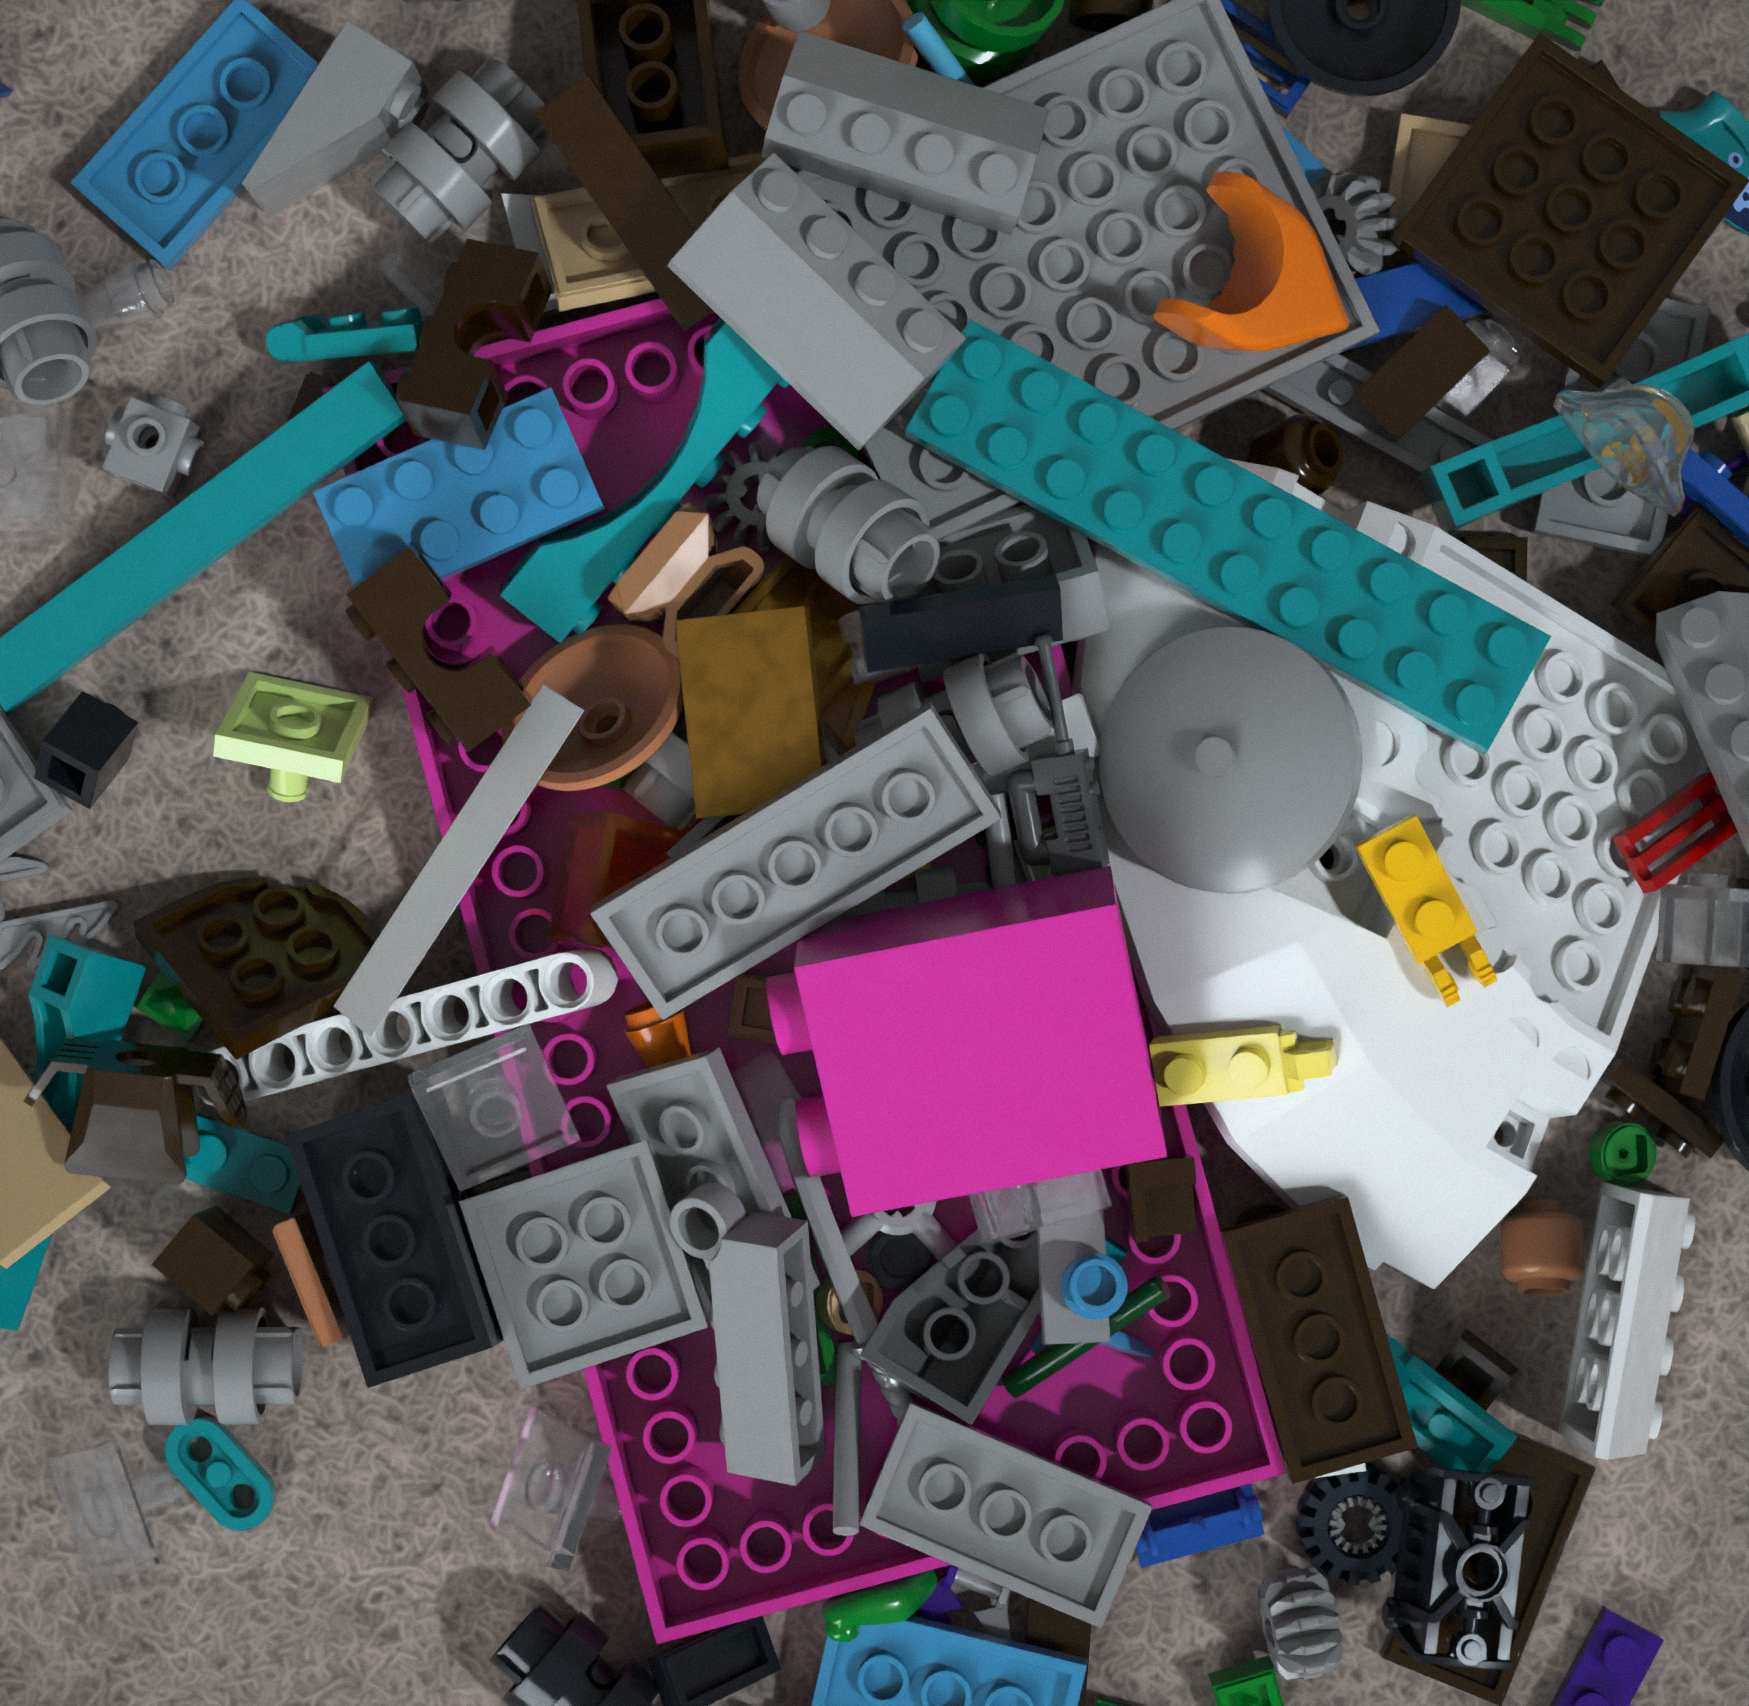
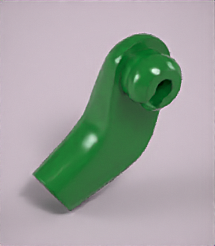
(876, 1604)

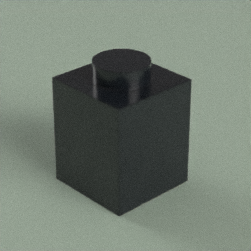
(86, 749)

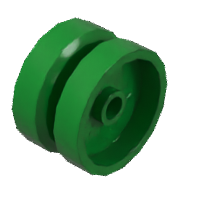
(989, 35)

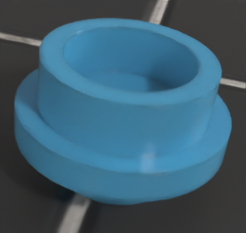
(1094, 1286)

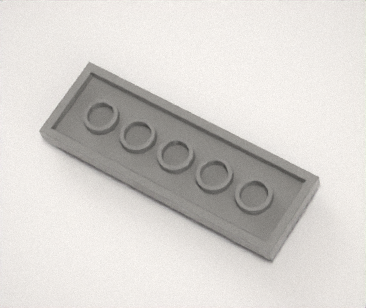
(796, 861)

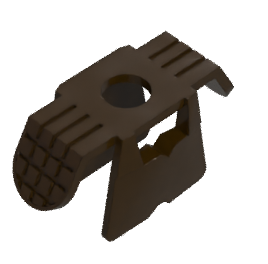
(143, 1117)

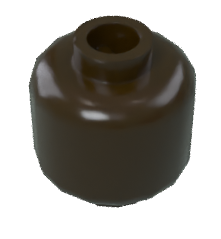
(1300, 447)

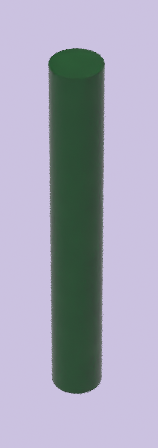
(1060, 1355)

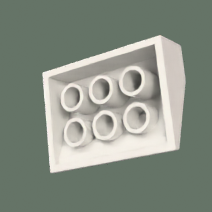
(1625, 1320)

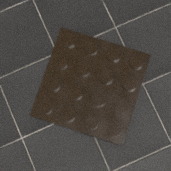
(1569, 210)

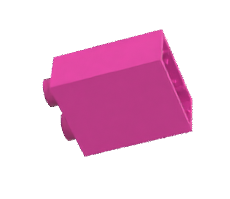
(971, 1043)

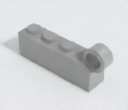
(761, 1333)

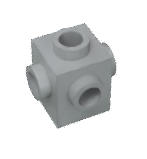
(167, 462)

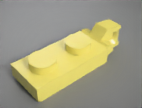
(1236, 1064)

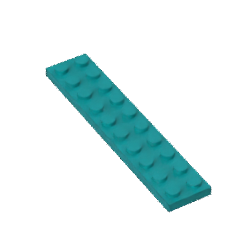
(1228, 536)

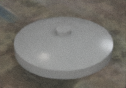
(1230, 760)

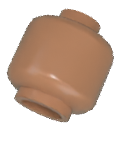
(1542, 1249)

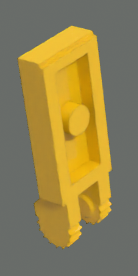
(1423, 903)

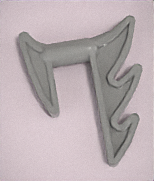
(18, 933)

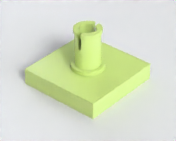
(293, 731)

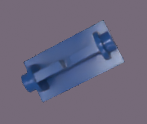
(1200, 1525)

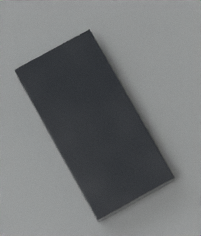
(714, 1664)

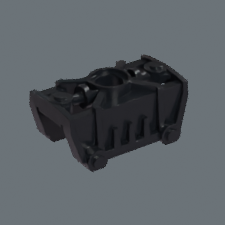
(1433, 1559)

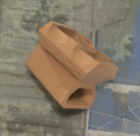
(685, 576)

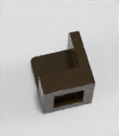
(1161, 1196)

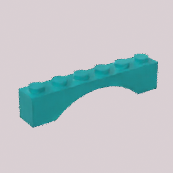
(1552, 455)
(571, 568)
(79, 996)

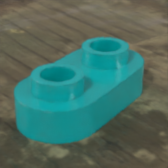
(215, 1478)

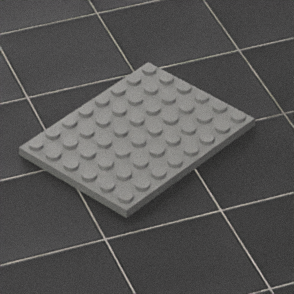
(1105, 235)

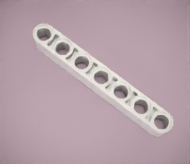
(430, 1022)

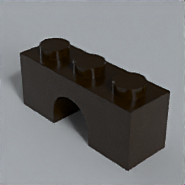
(485, 298)
(466, 697)

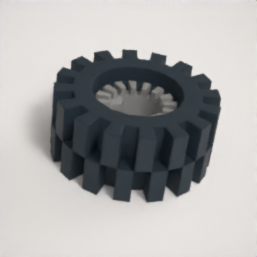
(1321, 1525)

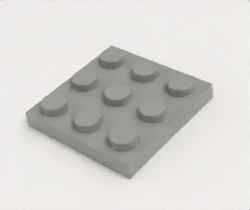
(583, 1264)

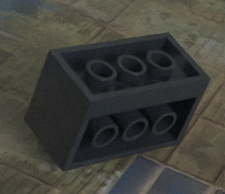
(395, 1240)

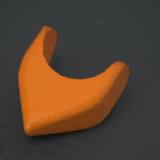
(1276, 287)

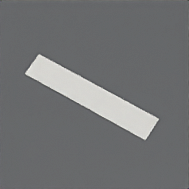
(458, 859)

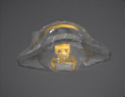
(1635, 436)

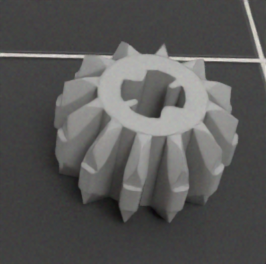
(1358, 219)
(737, 496)
(1300, 1623)

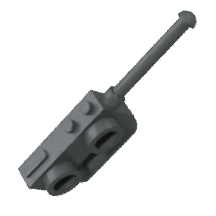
(1072, 791)

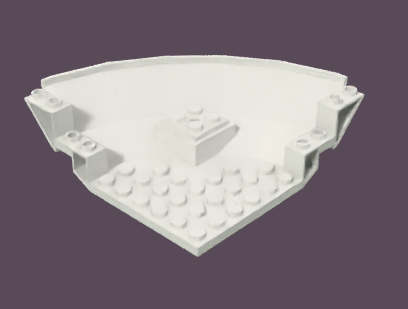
(1533, 859)

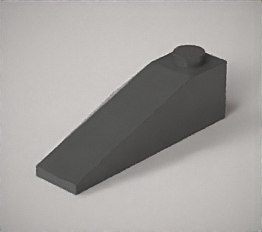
(960, 1324)

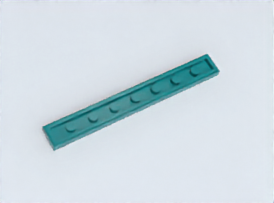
(196, 533)

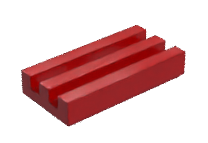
(1713, 809)

